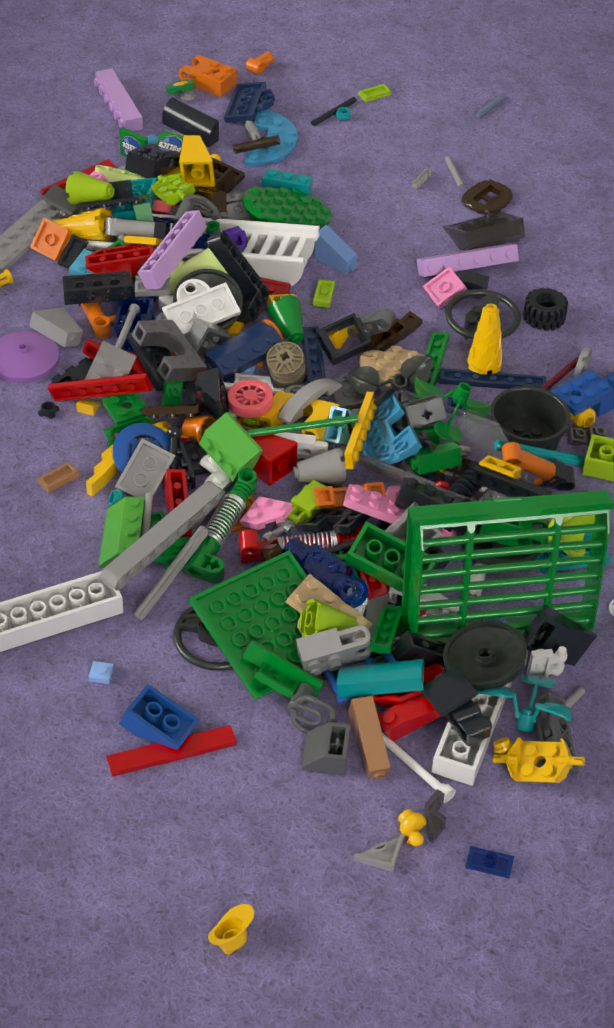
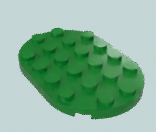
(286, 206)

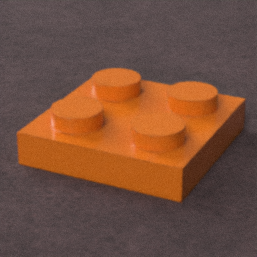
(50, 239)

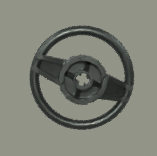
(474, 315)
(190, 622)

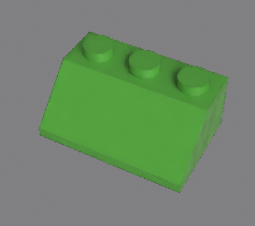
(230, 446)

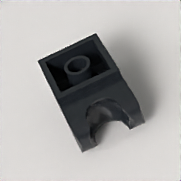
(151, 161)

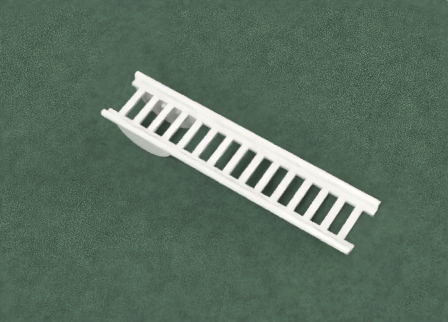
(279, 247)

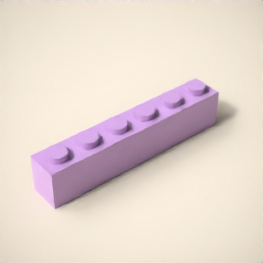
(118, 100)
(172, 250)
(468, 259)

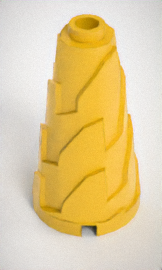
(87, 225)
(486, 344)

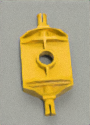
(523, 760)

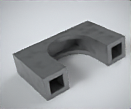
(168, 335)

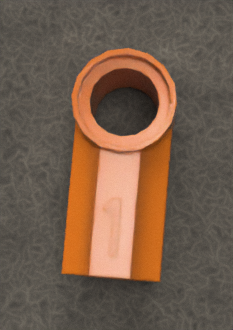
(258, 65)

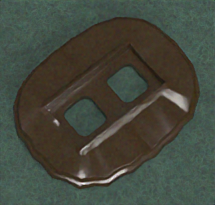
(479, 191)

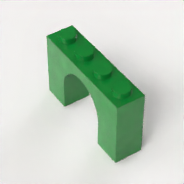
(427, 460)

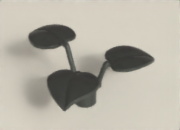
(366, 378)

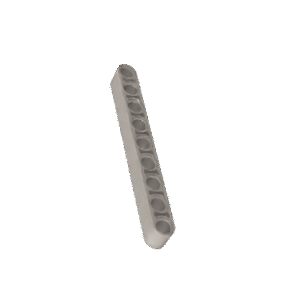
(162, 536)

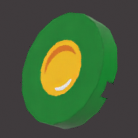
(181, 85)

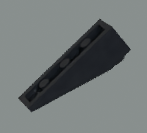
(415, 646)

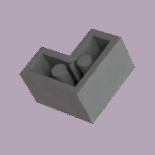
(206, 335)

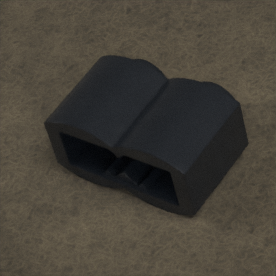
(470, 723)

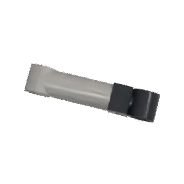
(137, 228)

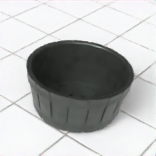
(531, 413)

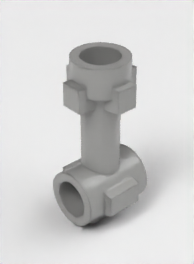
(286, 526)

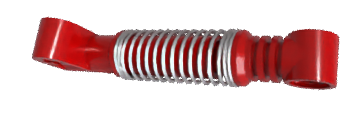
(250, 547)

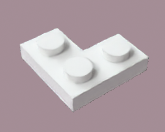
(218, 476)

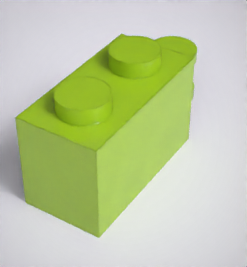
(304, 504)

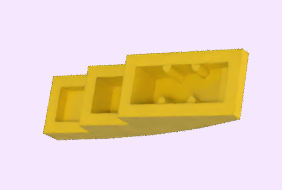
(102, 473)

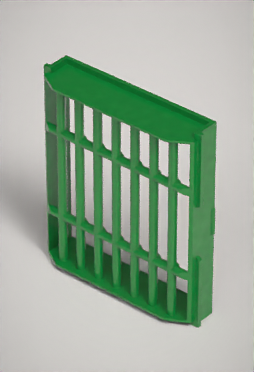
(501, 511)

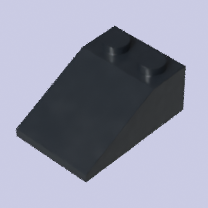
(213, 392)

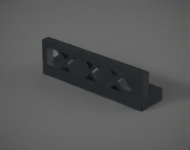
(506, 485)

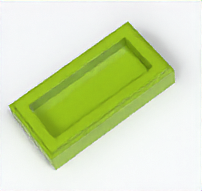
(375, 93)

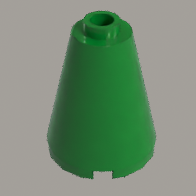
(288, 317)

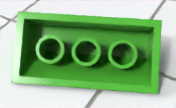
(121, 528)

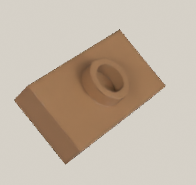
(58, 477)

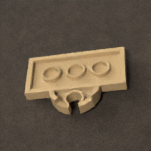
(388, 362)
(313, 589)

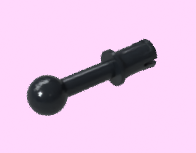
(174, 433)

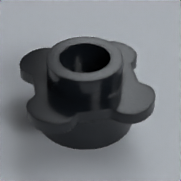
(48, 409)

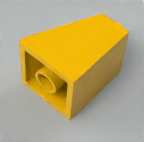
(196, 162)

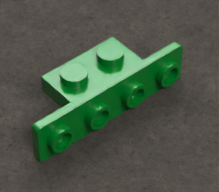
(279, 672)

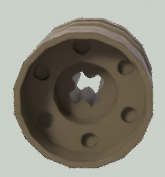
(286, 364)

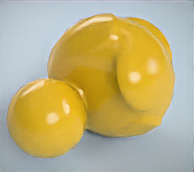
(410, 825)

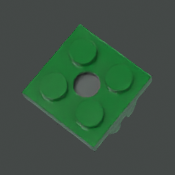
(124, 407)

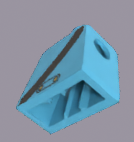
(339, 434)

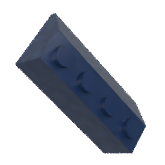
(243, 350)

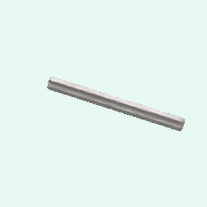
(172, 571)

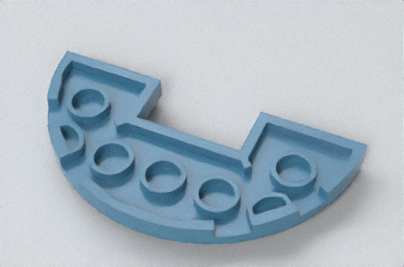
(275, 125)
(381, 439)

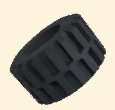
(545, 309)

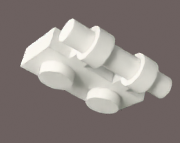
(546, 662)

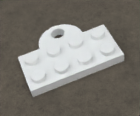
(204, 303)

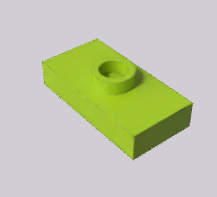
(324, 293)

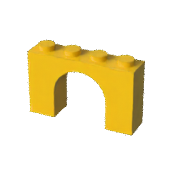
(316, 411)

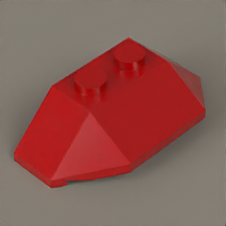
(119, 259)
(392, 699)

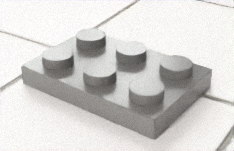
(145, 470)

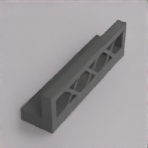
(550, 729)

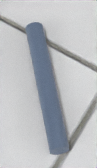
(492, 104)

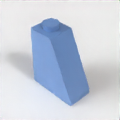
(334, 251)

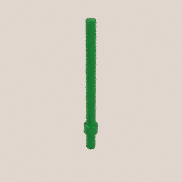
(337, 421)

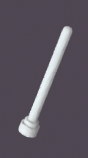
(445, 788)

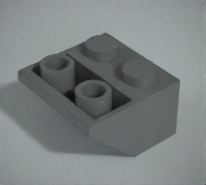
(57, 199)
(327, 748)

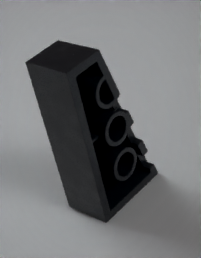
(423, 495)

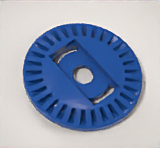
(127, 442)

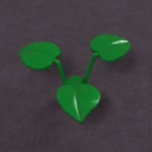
(460, 397)

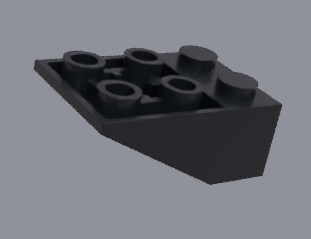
(555, 630)

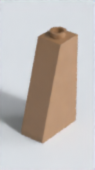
(369, 737)

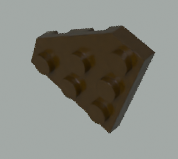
(172, 411)

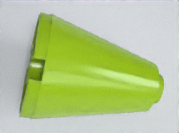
(87, 189)
(322, 617)

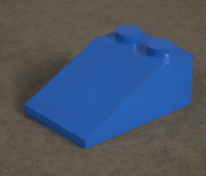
(158, 719)

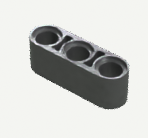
(375, 322)

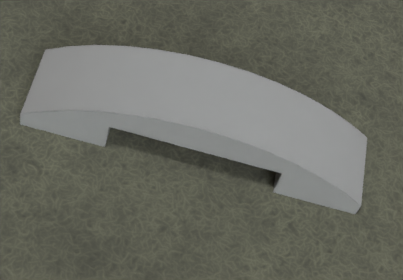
(306, 395)

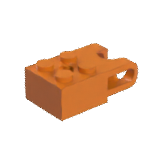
(210, 75)

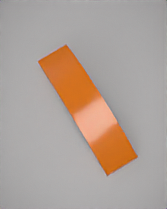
(334, 497)

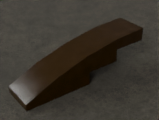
(398, 331)

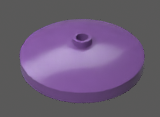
(27, 356)

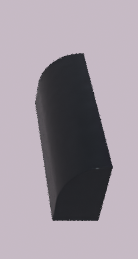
(190, 121)

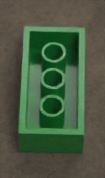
(381, 556)

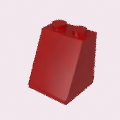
(276, 459)

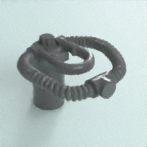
(190, 203)
(299, 703)

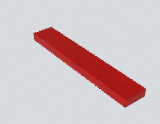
(100, 387)
(159, 754)

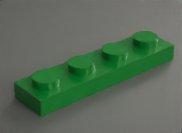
(386, 629)

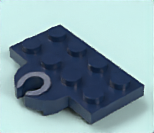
(247, 101)

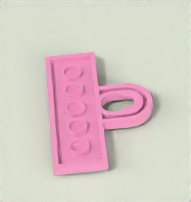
(377, 505)

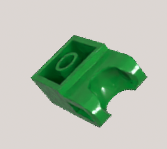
(515, 526)

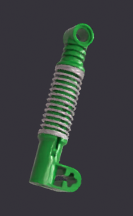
(203, 562)

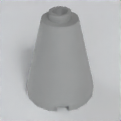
(323, 468)

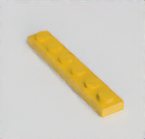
(359, 431)

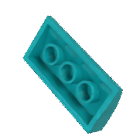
(139, 187)
(381, 678)

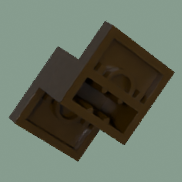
(226, 176)

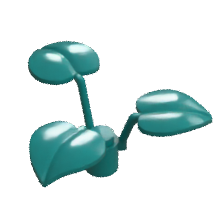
(526, 715)

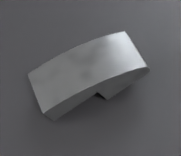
(582, 437)

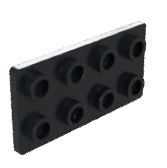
(122, 195)

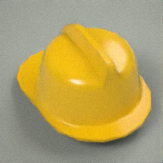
(232, 928)

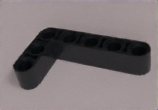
(242, 272)

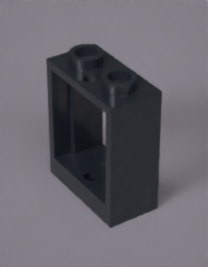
(328, 347)

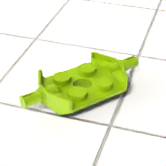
(172, 188)

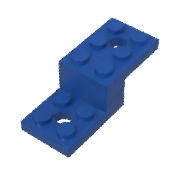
(588, 392)

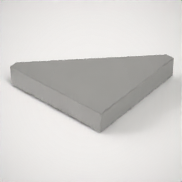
(383, 854)

